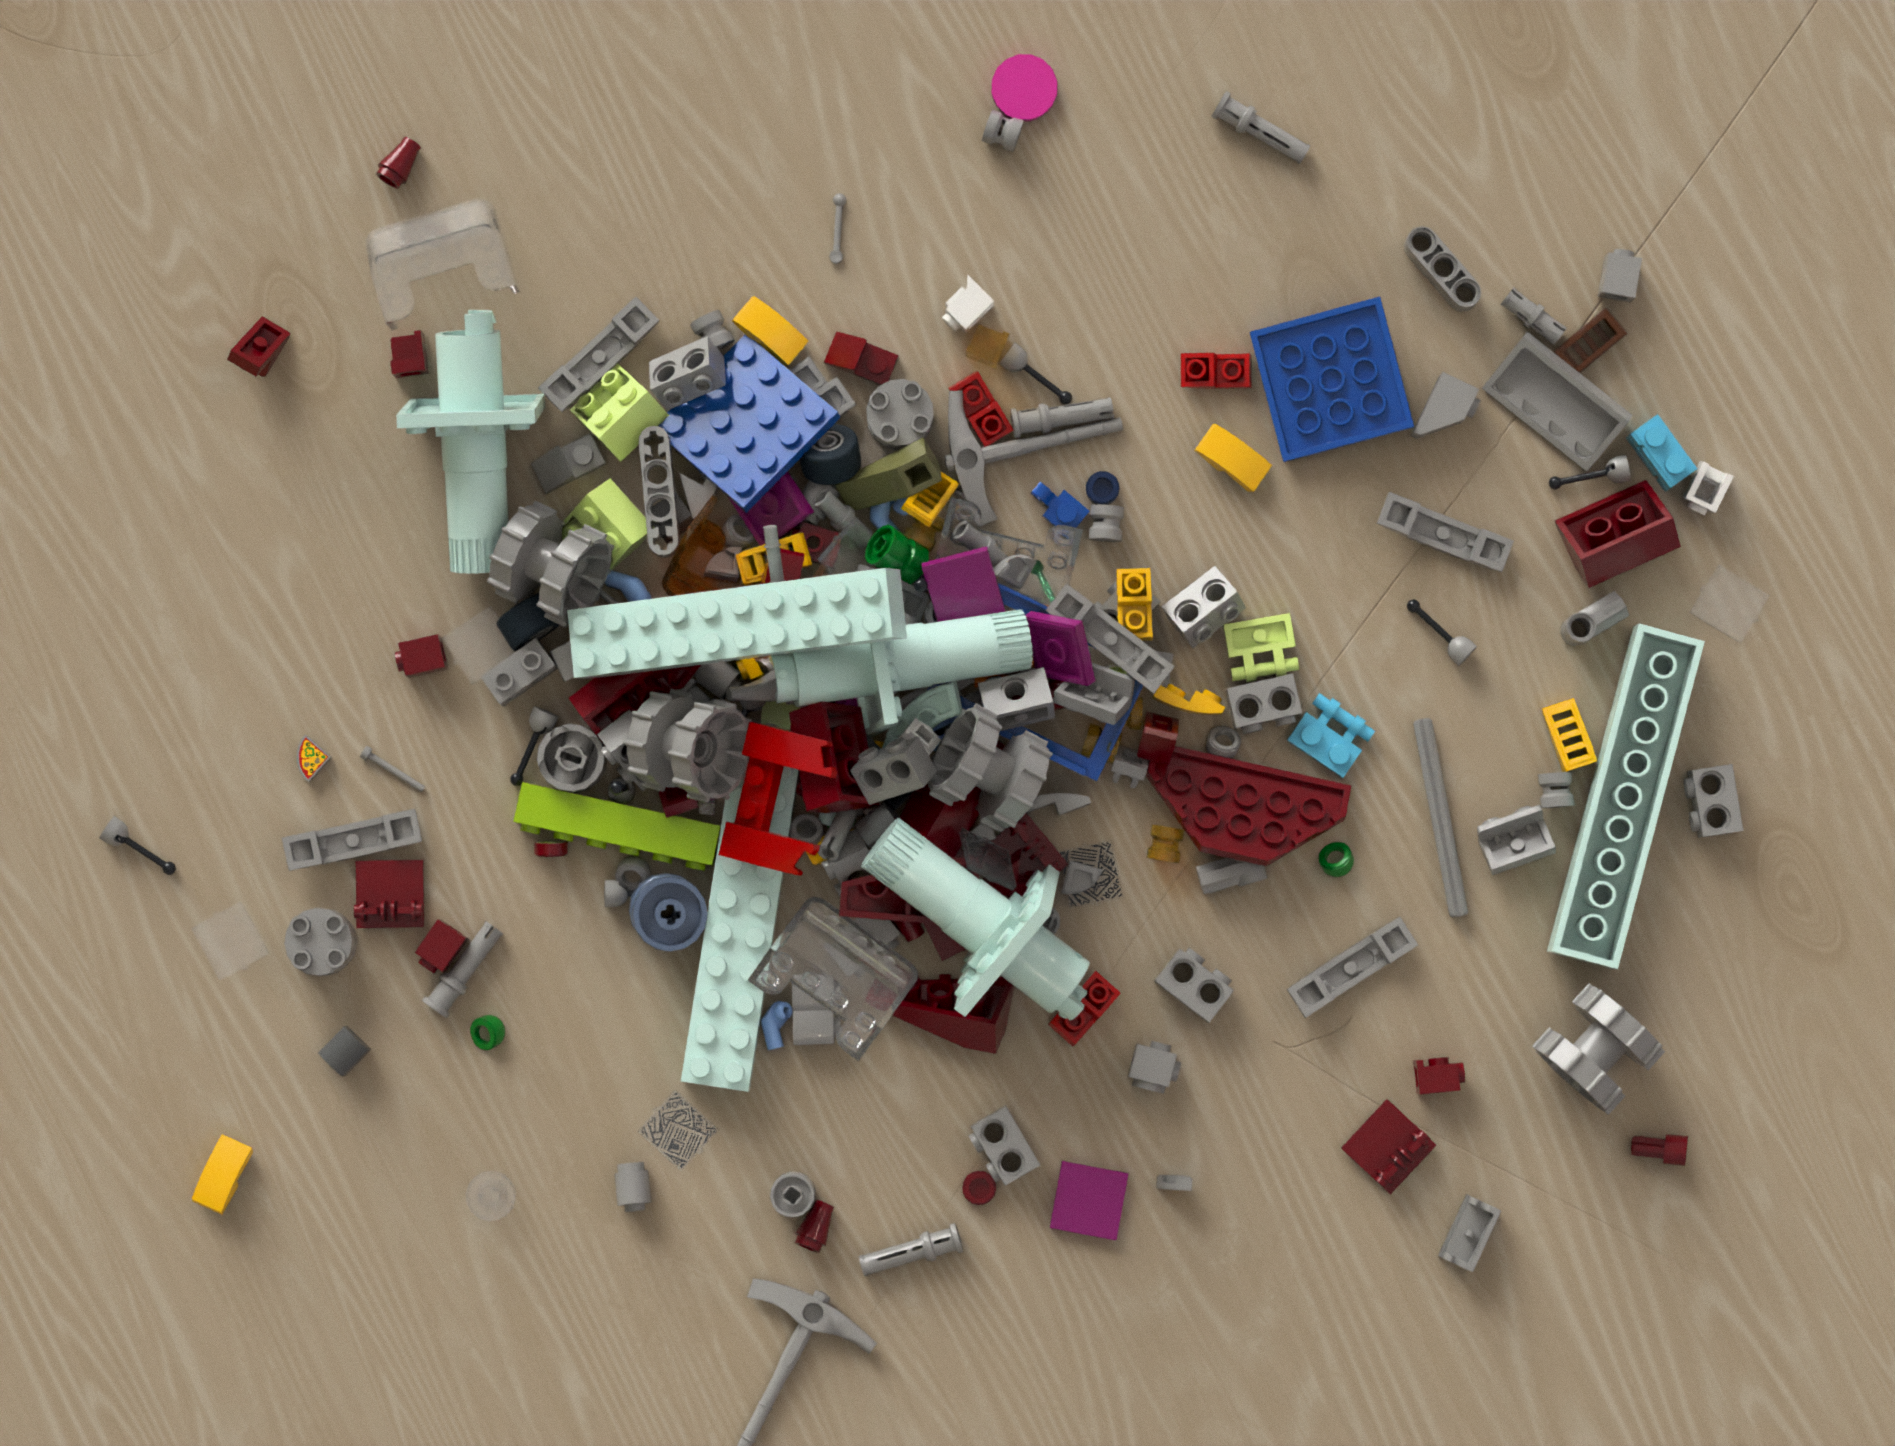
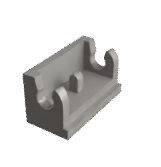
(1469, 1233)

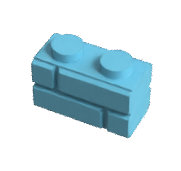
(1661, 452)

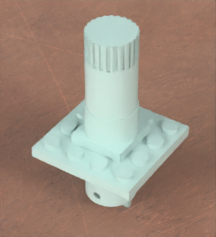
(472, 427)
(927, 657)
(999, 932)

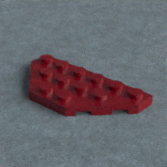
(1246, 807)

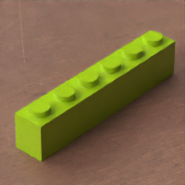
(617, 824)

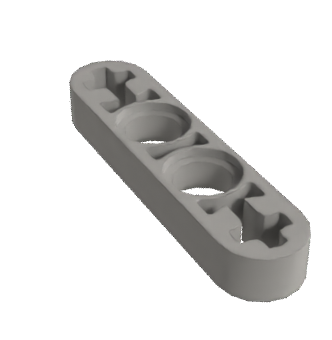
(662, 491)

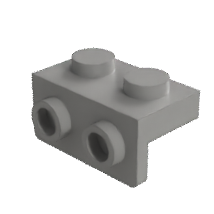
(1104, 699)
(1515, 839)

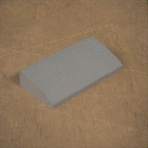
(1557, 401)

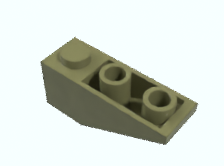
(892, 477)

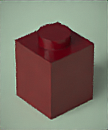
(421, 656)
(440, 947)

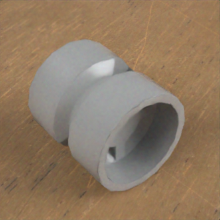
(792, 1194)

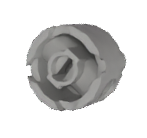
(899, 413)
(571, 758)
(320, 941)

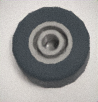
(832, 457)
(525, 623)

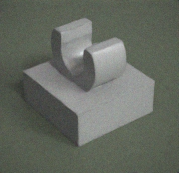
(1129, 764)

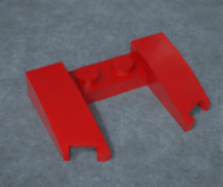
(768, 753)

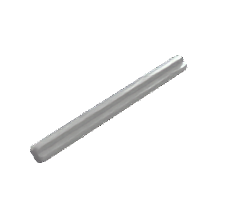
(1440, 817)

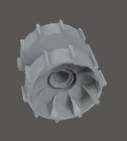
(533, 555)
(688, 745)
(1006, 776)
(1599, 1048)

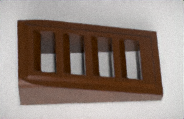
(1613, 324)

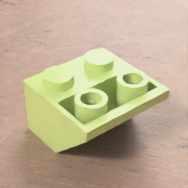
(618, 411)
(613, 514)

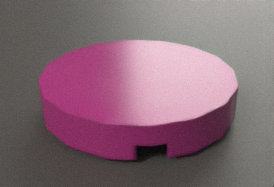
(1024, 87)

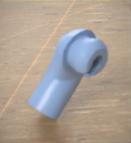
(880, 515)
(630, 586)

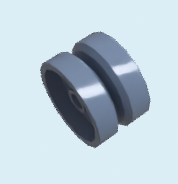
(684, 923)

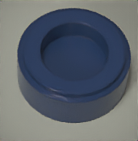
(1102, 488)

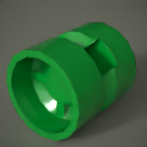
(893, 550)

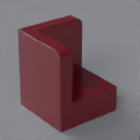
(409, 355)

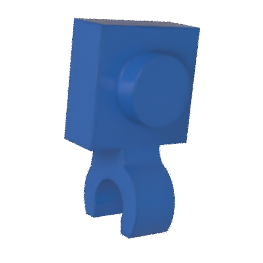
(1061, 509)

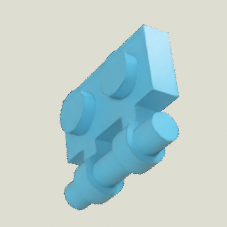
(1325, 744)

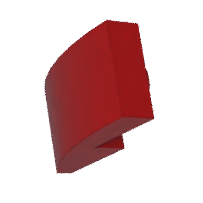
(1216, 370)
(982, 409)
(1098, 999)

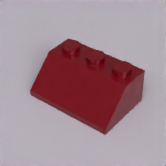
(1618, 533)
(846, 731)

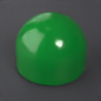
(1340, 868)
(495, 1027)

